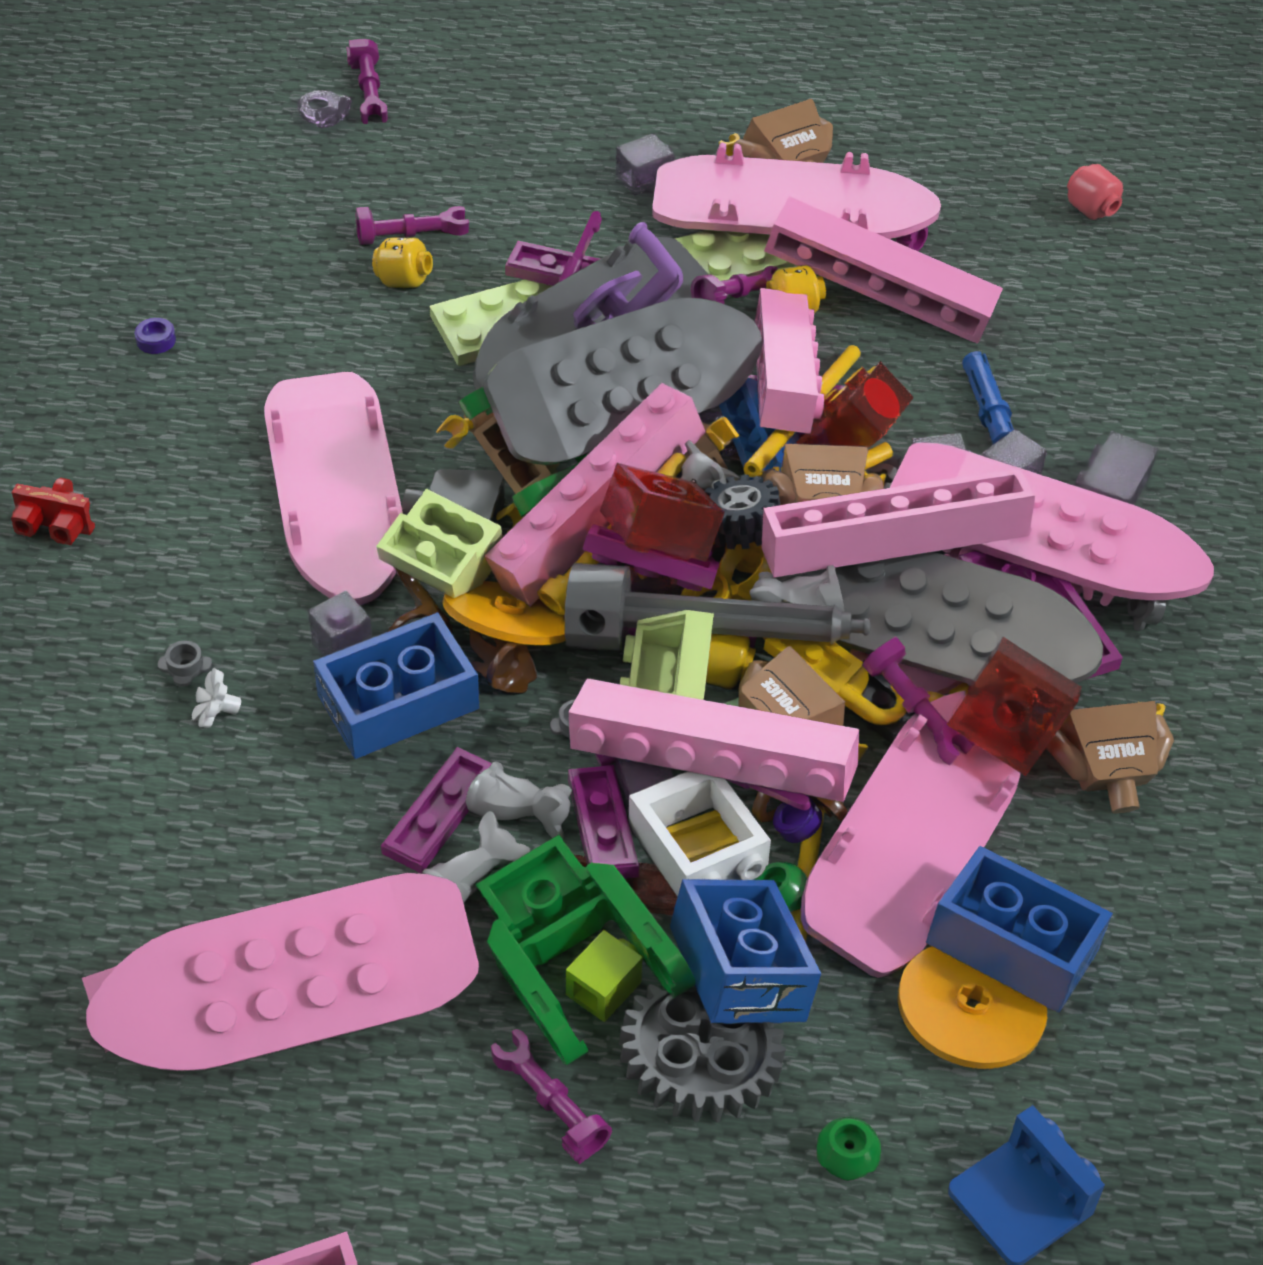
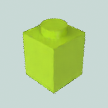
(604, 975)

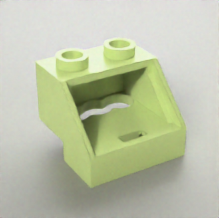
(441, 544)
(670, 653)

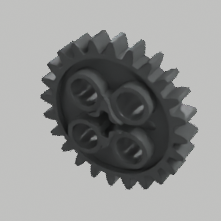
(701, 1054)

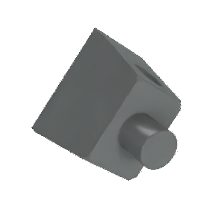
(473, 489)

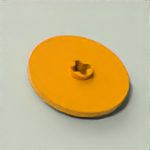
(505, 617)
(936, 1012)

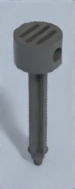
(604, 608)

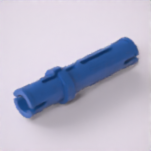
(993, 411)

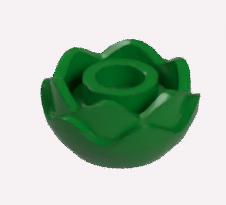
(789, 880)
(844, 1162)

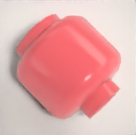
(1095, 191)

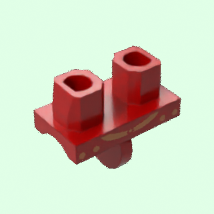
(54, 507)

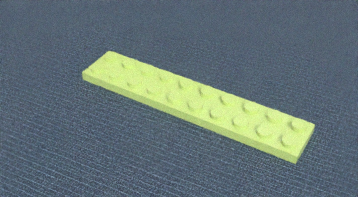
(468, 319)

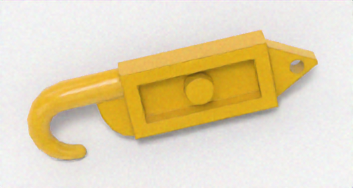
(843, 674)

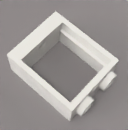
(686, 796)

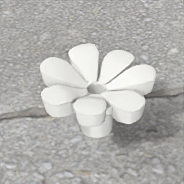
(214, 700)

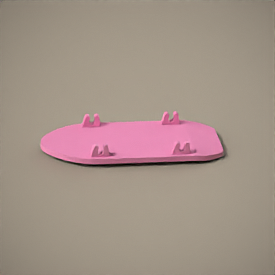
(750, 192)
(333, 481)
(1079, 533)
(904, 847)
(287, 974)

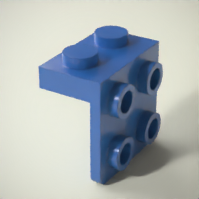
(1028, 1189)

